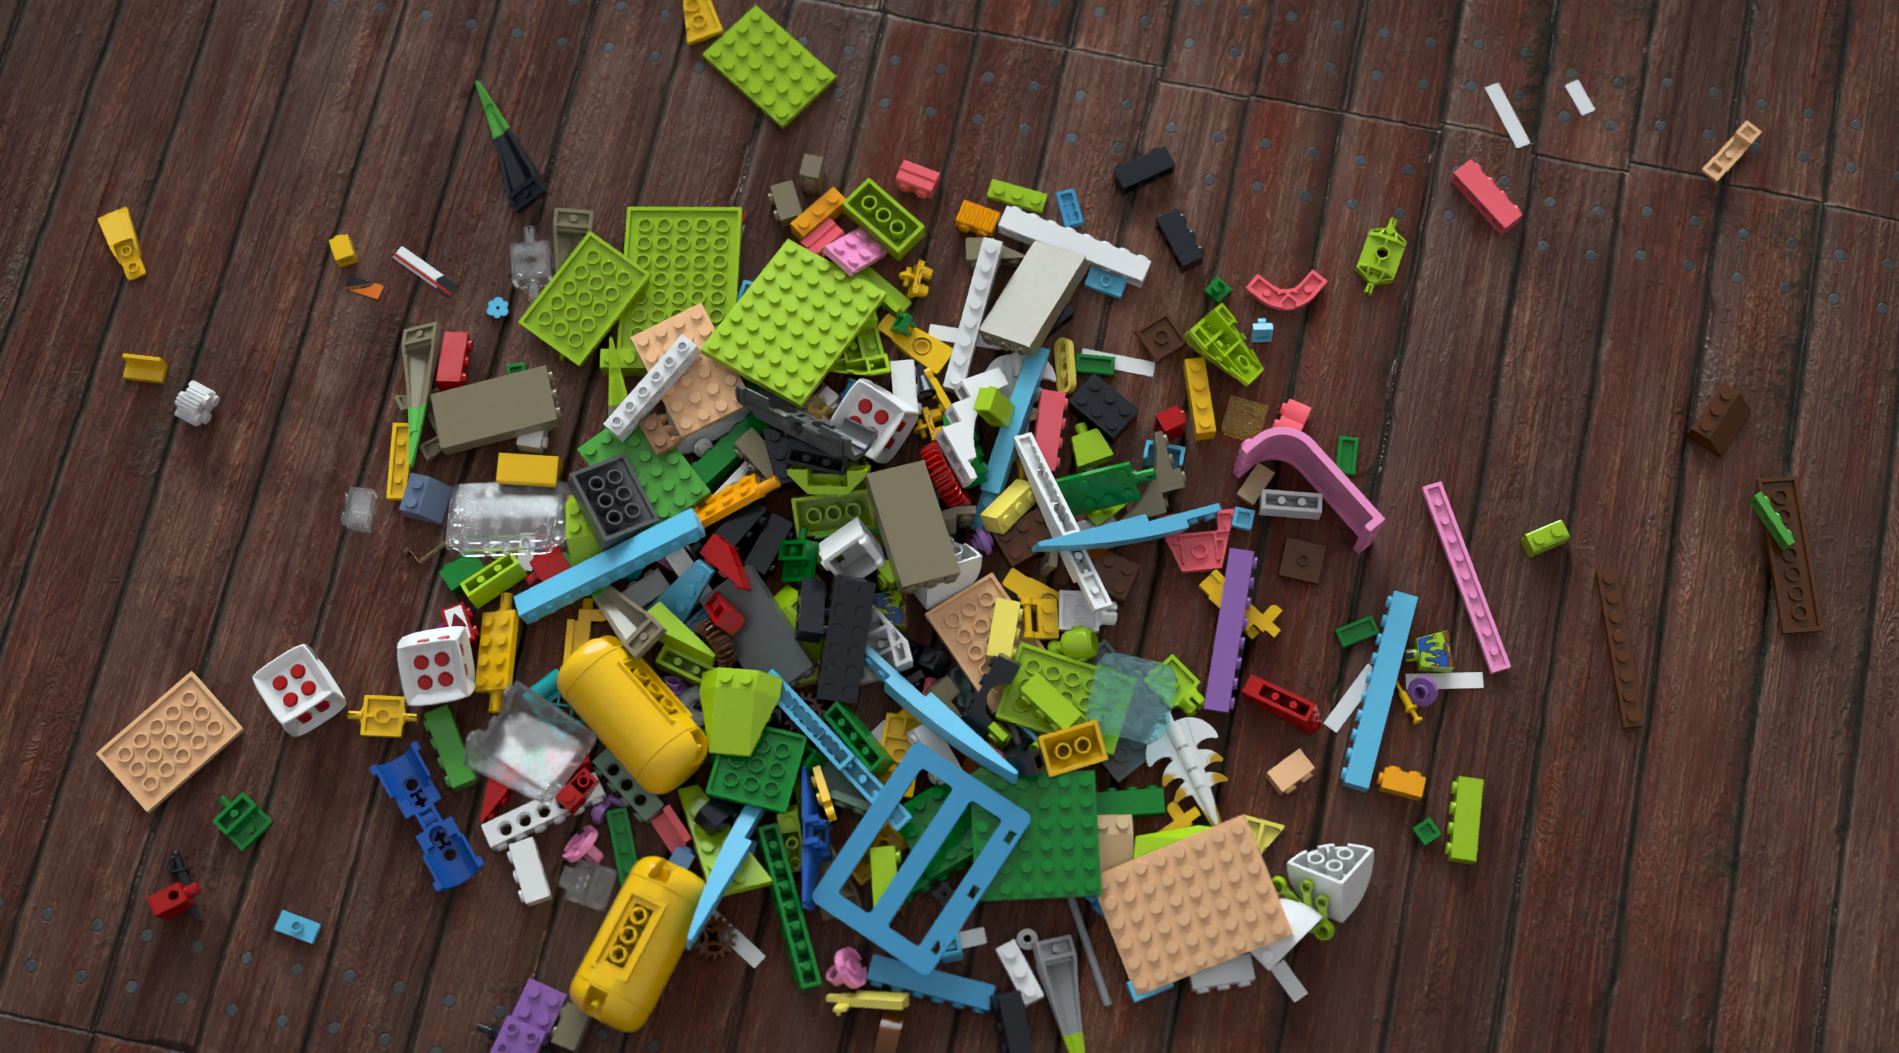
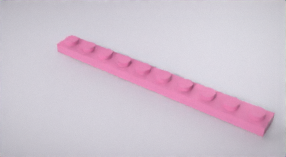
(1466, 578)

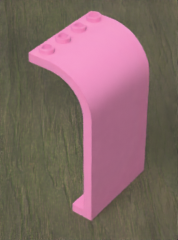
(1320, 471)

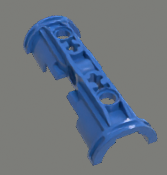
(395, 780)

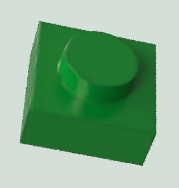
(1426, 831)

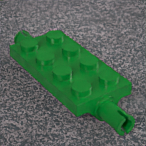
(1103, 487)

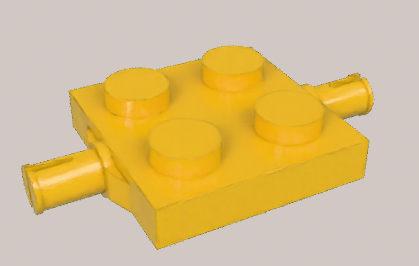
(383, 716)

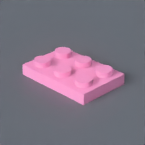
(855, 251)

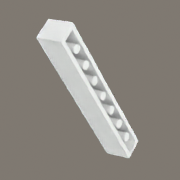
(1098, 254)
(973, 313)

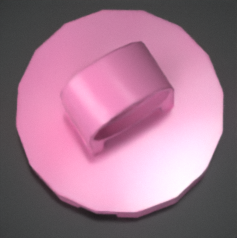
(583, 846)
(848, 969)

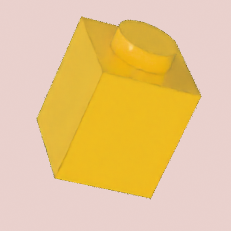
(343, 250)

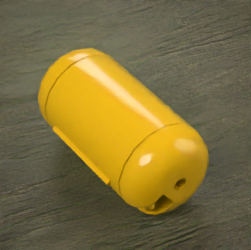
(633, 714)
(638, 945)

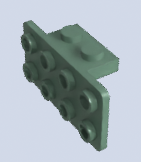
(842, 790)

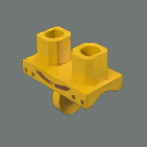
(919, 272)
(930, 417)

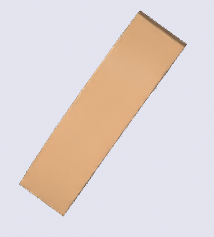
(1731, 151)

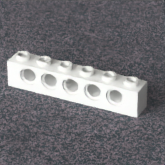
(652, 388)
(494, 828)

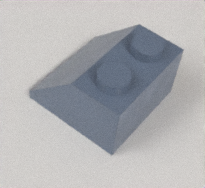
(425, 499)

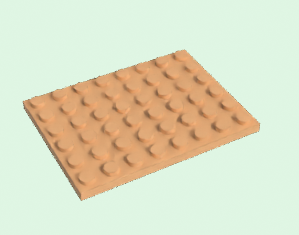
(1192, 905)

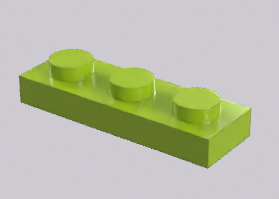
(1017, 196)

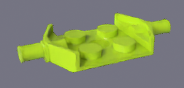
(1377, 269)

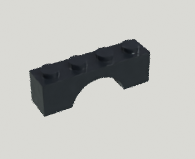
(1002, 672)

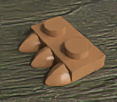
(658, 434)

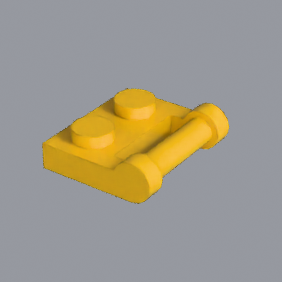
(1045, 619)

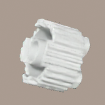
(196, 404)

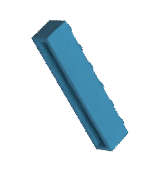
(937, 985)

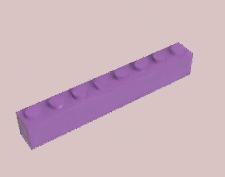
(1229, 631)

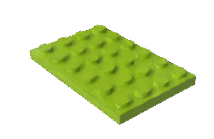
(769, 66)
(584, 299)
(1065, 674)

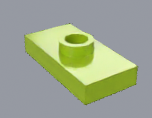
(1101, 516)

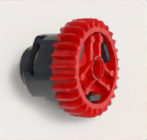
(944, 481)

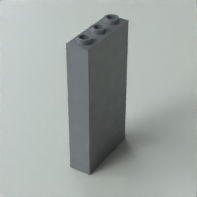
(767, 634)

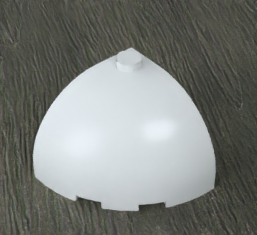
(969, 564)
(1336, 872)
(1302, 920)

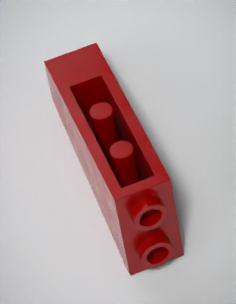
(1283, 704)

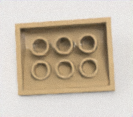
(1115, 840)

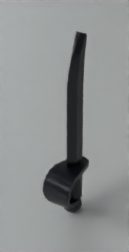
(181, 871)

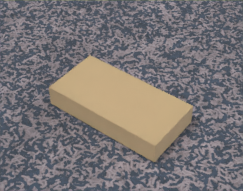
(1255, 483)

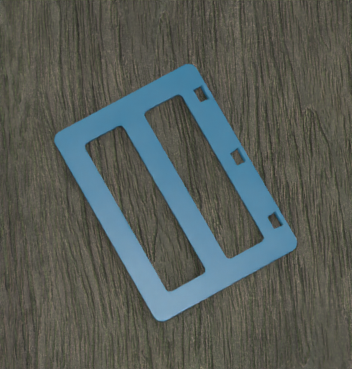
(946, 927)

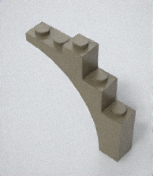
(1168, 479)

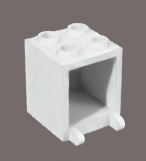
(858, 547)

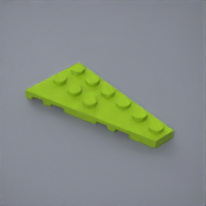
(708, 848)

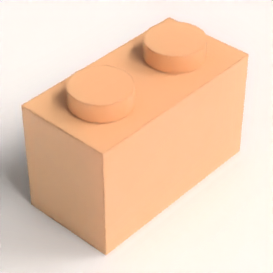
(1290, 772)

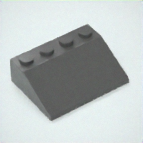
(612, 501)

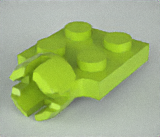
(1186, 693)

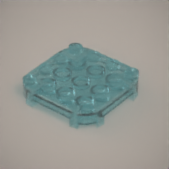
(1131, 697)

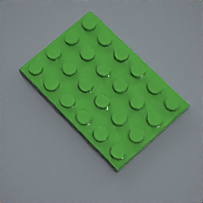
(666, 479)

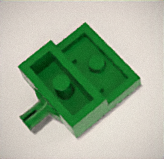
(798, 558)
(242, 820)

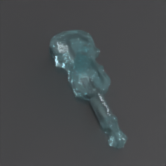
(964, 686)

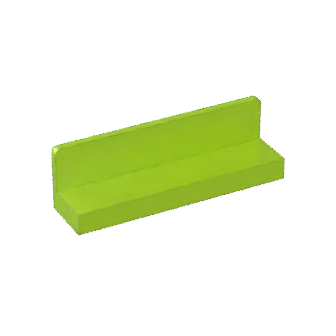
(895, 301)

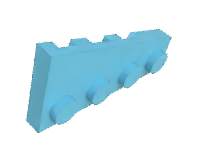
(686, 590)

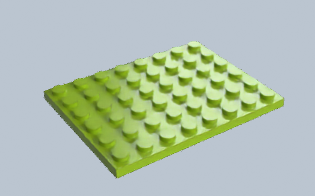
(691, 262)
(793, 323)

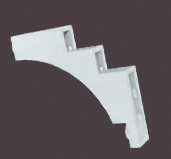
(957, 439)

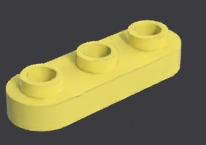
(1065, 366)

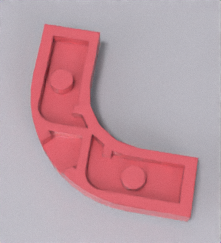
(1286, 299)

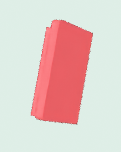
(671, 829)

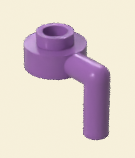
(599, 812)

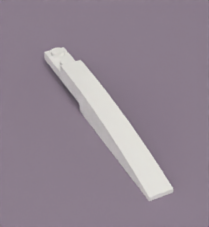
(1060, 521)

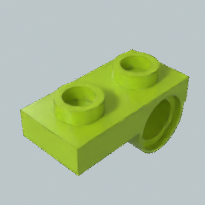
(998, 736)

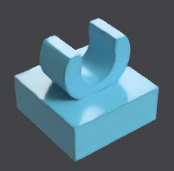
(1262, 331)

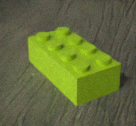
(883, 219)
(831, 512)

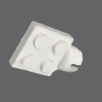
(1075, 611)

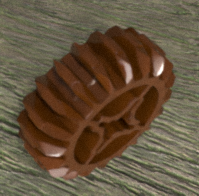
(718, 642)

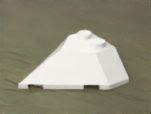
(888, 644)

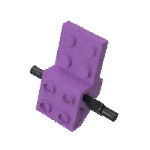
(530, 1023)

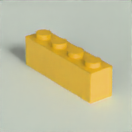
(1199, 399)

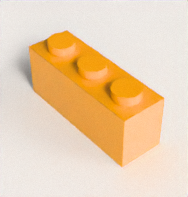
(825, 207)

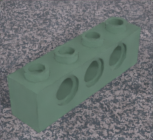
(646, 812)

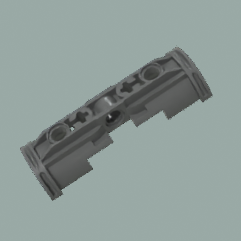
(846, 440)

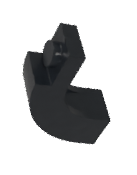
(1025, 761)

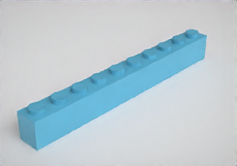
(609, 566)
(1379, 691)

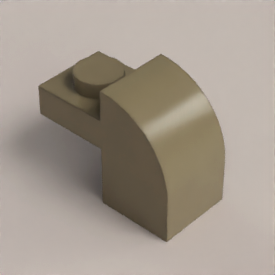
(945, 691)

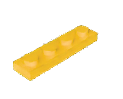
(398, 465)

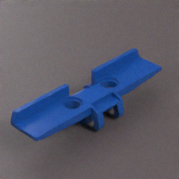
(812, 849)

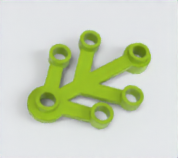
(1307, 899)

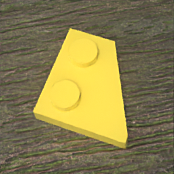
(1264, 831)

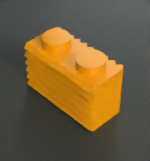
(977, 219)

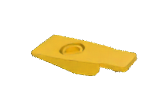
(123, 242)
(919, 346)
(1028, 588)

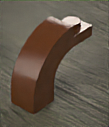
(890, 1031)

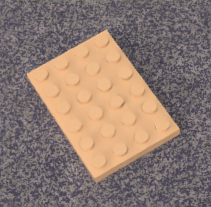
(706, 388)
(964, 629)
(170, 742)

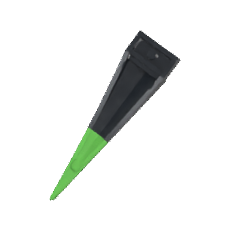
(519, 173)

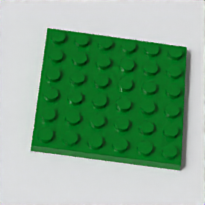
(1059, 847)

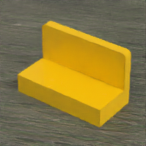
(144, 368)

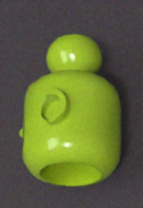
(1079, 643)

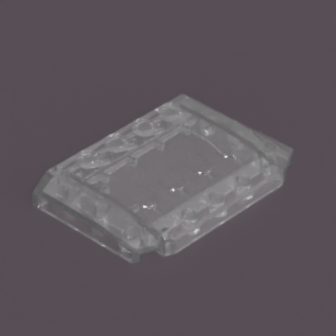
(506, 519)

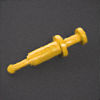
(1410, 707)

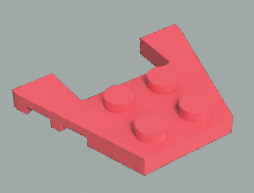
(1201, 549)

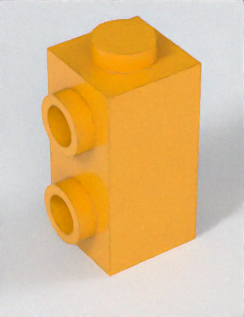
(1401, 783)

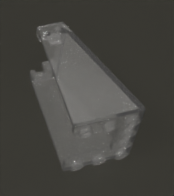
(529, 745)

